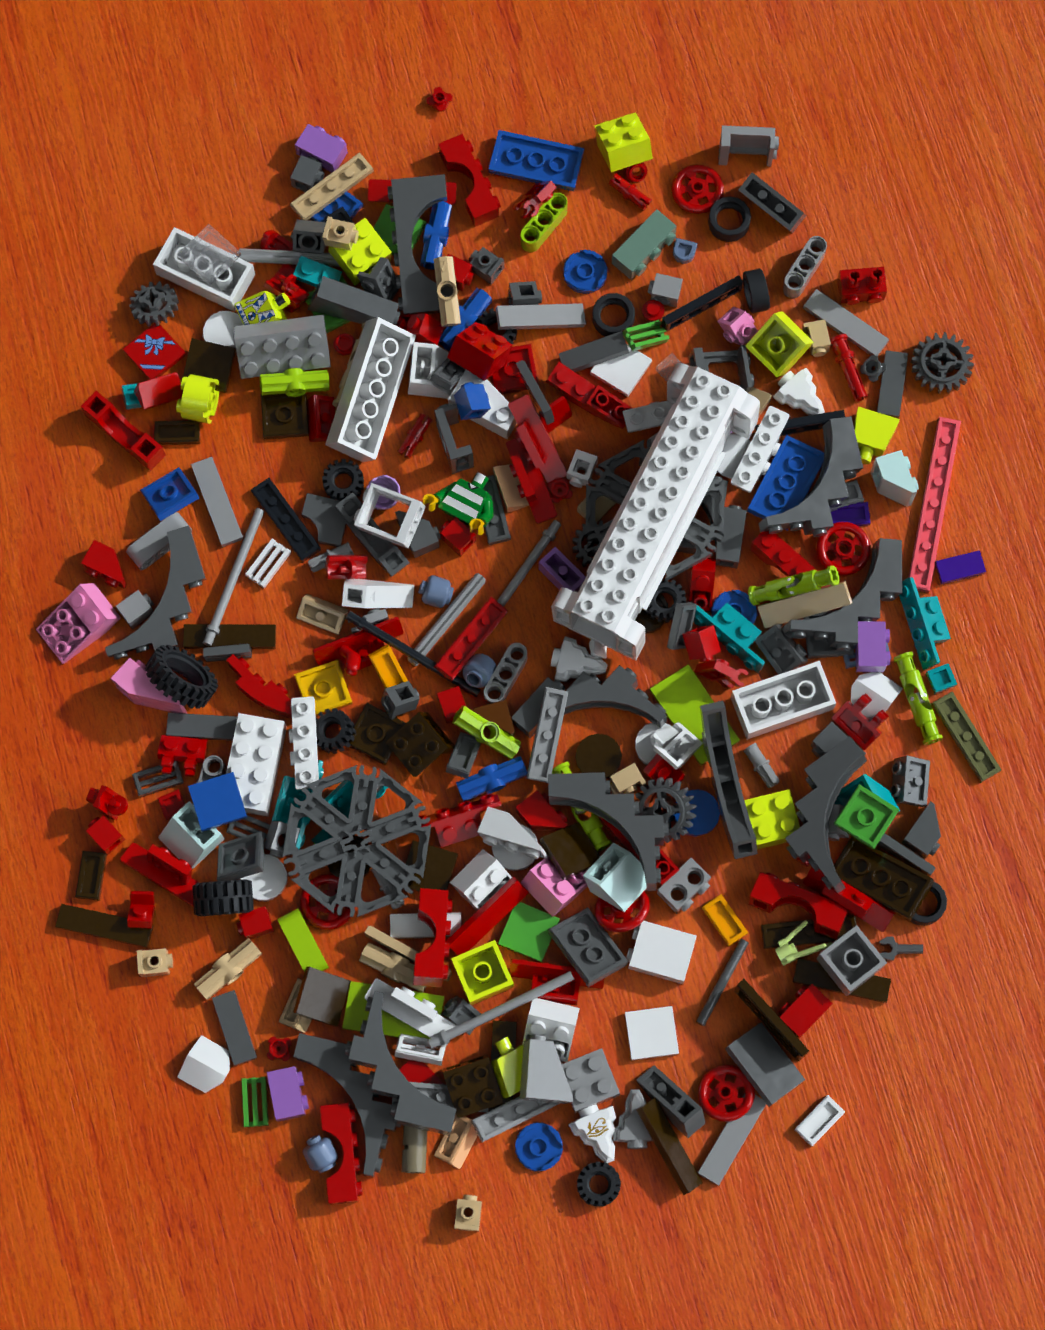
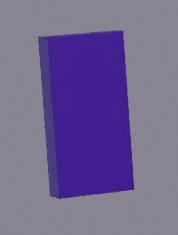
(854, 513)
(960, 567)

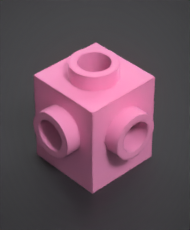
(737, 326)

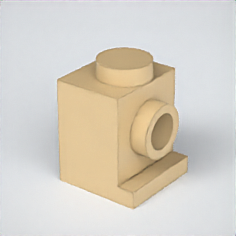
(344, 240)
(818, 333)
(626, 780)
(145, 968)
(468, 1223)

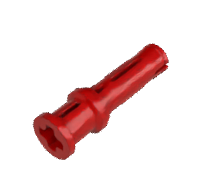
(845, 358)

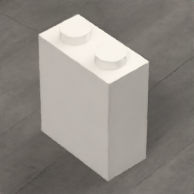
(661, 952)

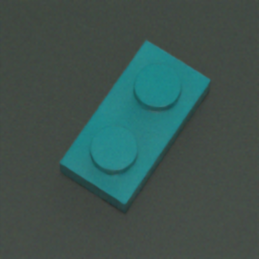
(312, 271)

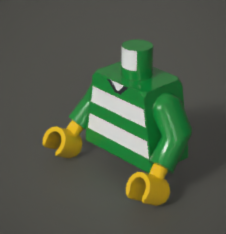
(465, 501)

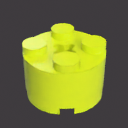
(198, 398)

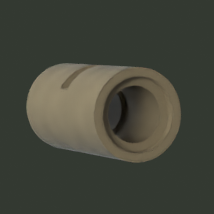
(415, 1150)

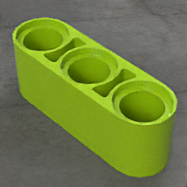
(542, 232)
(302, 941)

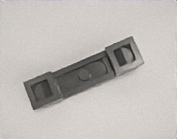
(383, 551)

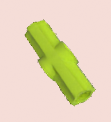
(294, 382)
(475, 724)

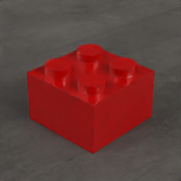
(480, 351)

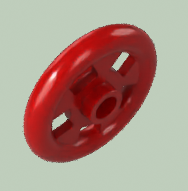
(693, 205)
(860, 539)
(311, 913)
(628, 923)
(719, 1112)

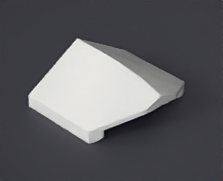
(878, 688)
(675, 744)
(205, 1065)

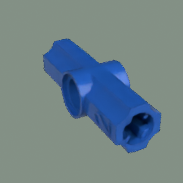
(436, 234)
(469, 314)
(491, 778)

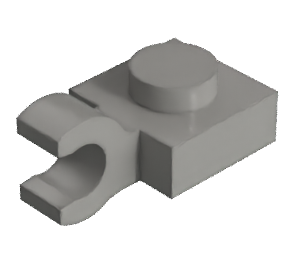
(374, 617)

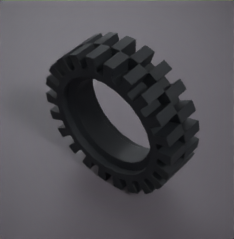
(160, 671)

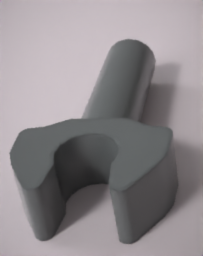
(899, 948)

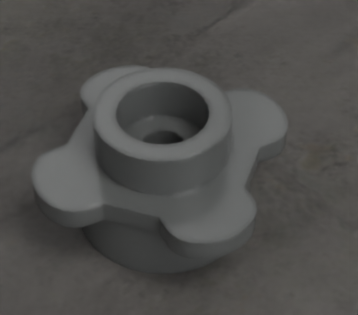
(867, 366)

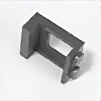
(740, 357)
(460, 458)

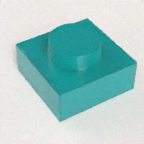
(129, 396)
(941, 678)

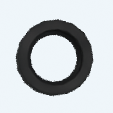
(729, 203)
(756, 290)
(612, 299)
(941, 907)

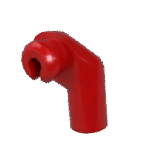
(352, 662)

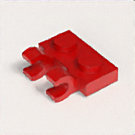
(537, 194)
(720, 672)
(857, 725)
(181, 749)

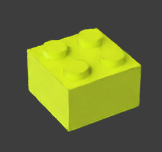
(623, 142)
(363, 253)
(779, 344)
(772, 818)
(482, 972)

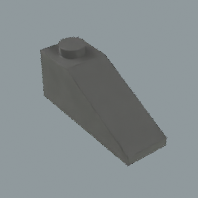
(675, 1103)

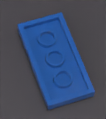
(536, 160)
(787, 479)

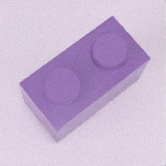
(322, 146)
(561, 571)
(871, 647)
(287, 1093)

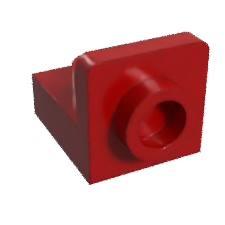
(660, 767)
(141, 909)

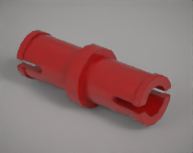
(630, 191)
(415, 436)

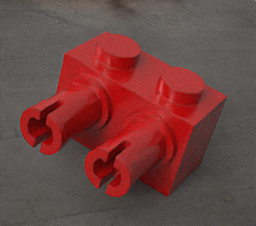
(862, 285)

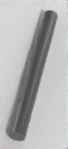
(722, 982)

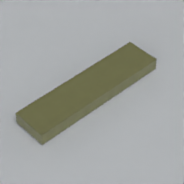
(966, 737)

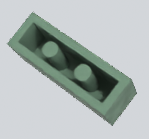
(644, 245)

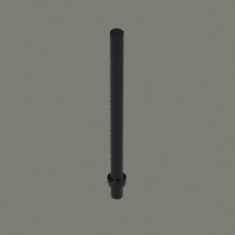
(408, 651)

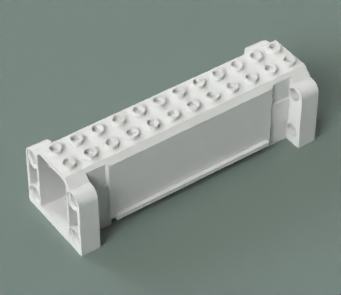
(657, 509)

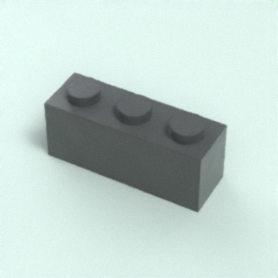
(772, 202)

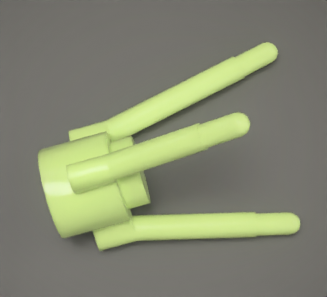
(789, 953)

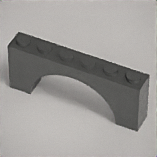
(410, 201)

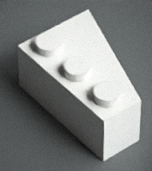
(499, 417)

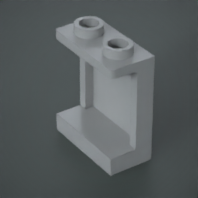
(748, 141)

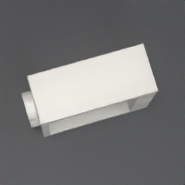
(409, 524)

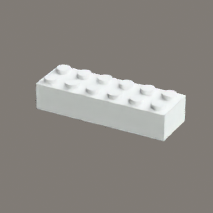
(370, 390)

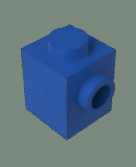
(472, 401)

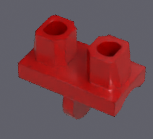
(280, 284)
(346, 566)
(107, 802)

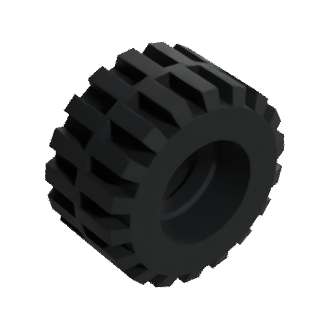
(222, 897)

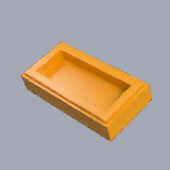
(387, 667)
(724, 920)

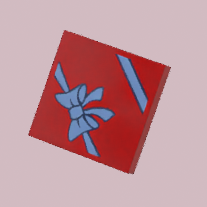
(154, 351)

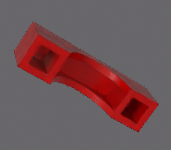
(459, 158)
(134, 441)
(779, 554)
(772, 893)
(429, 964)
(343, 1185)

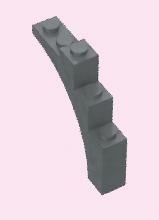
(840, 462)
(727, 551)
(882, 582)
(174, 604)
(586, 693)
(826, 779)
(726, 781)
(593, 794)
(371, 1051)
(375, 1115)

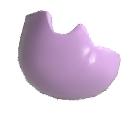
(387, 482)

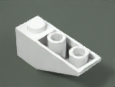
(377, 594)
(502, 829)

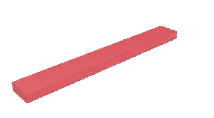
(934, 502)

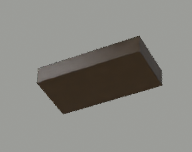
(177, 432)
(91, 875)

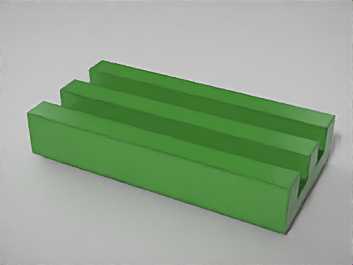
(642, 328)
(256, 1122)

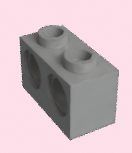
(681, 883)

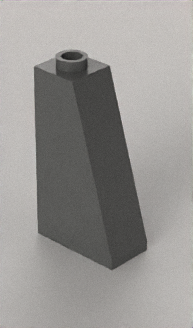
(351, 303)

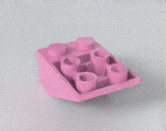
(78, 622)
(136, 686)
(550, 889)

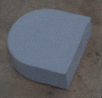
(684, 250)

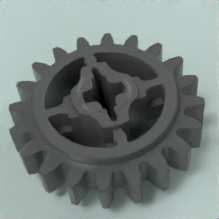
(934, 363)
(665, 801)

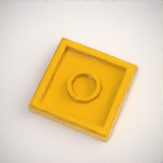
(325, 685)

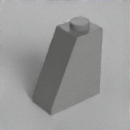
(543, 1073)

